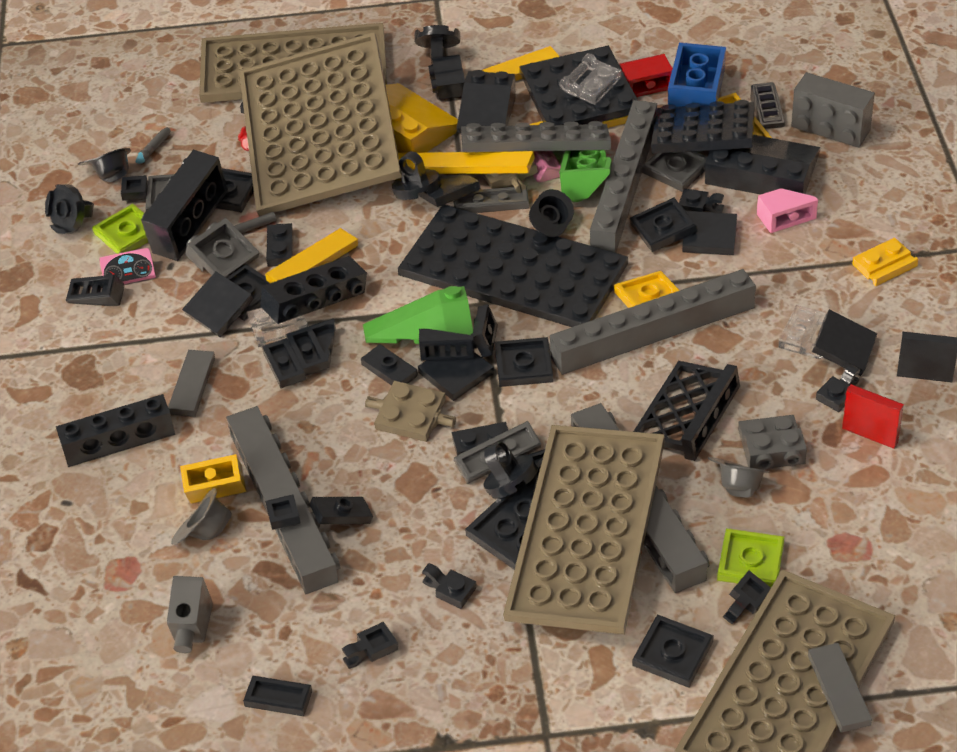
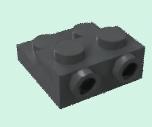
(221, 249)
(772, 442)

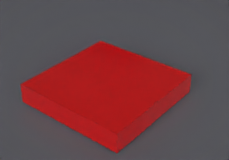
(872, 416)

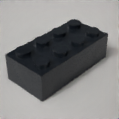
(184, 204)

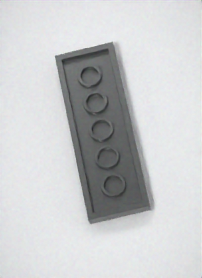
(535, 137)

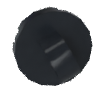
(437, 38)
(415, 180)
(67, 208)
(506, 470)

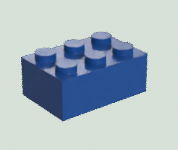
(696, 74)

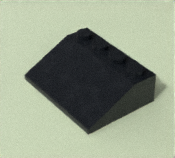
(764, 168)

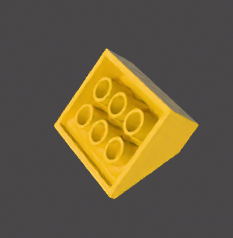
(416, 121)

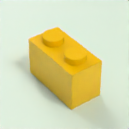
(219, 473)

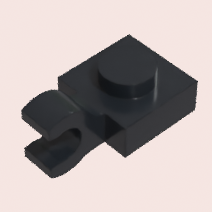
(701, 201)
(834, 390)
(451, 588)
(747, 594)
(372, 642)

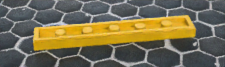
(476, 162)

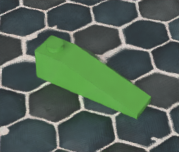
(583, 172)
(440, 310)

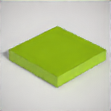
(122, 230)
(751, 552)

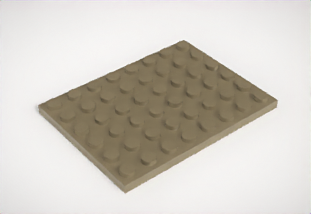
(318, 124)

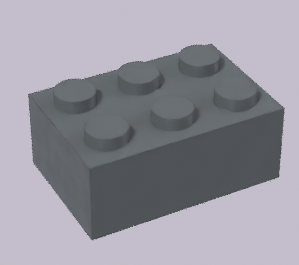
(832, 109)

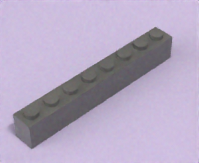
(623, 177)
(652, 321)
(272, 479)
(665, 538)

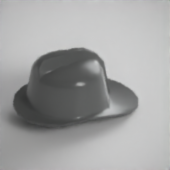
(739, 479)
(205, 521)

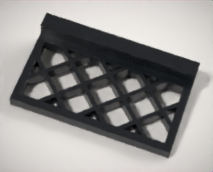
(706, 412)

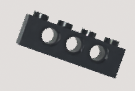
(313, 289)
(115, 430)

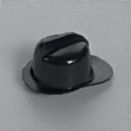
(111, 165)
(551, 213)

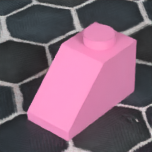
(785, 209)

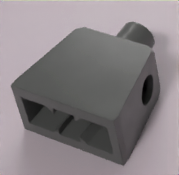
(188, 612)

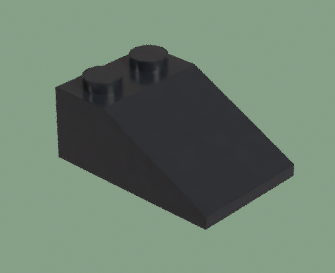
(487, 98)

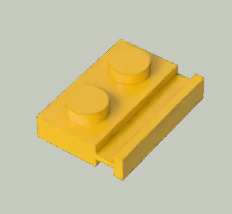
(885, 261)

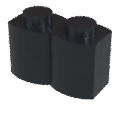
(447, 76)

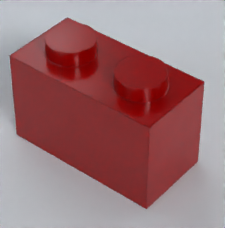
(648, 74)

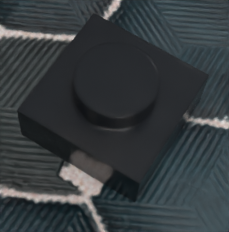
(134, 187)
(282, 512)

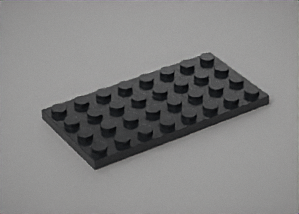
(514, 266)

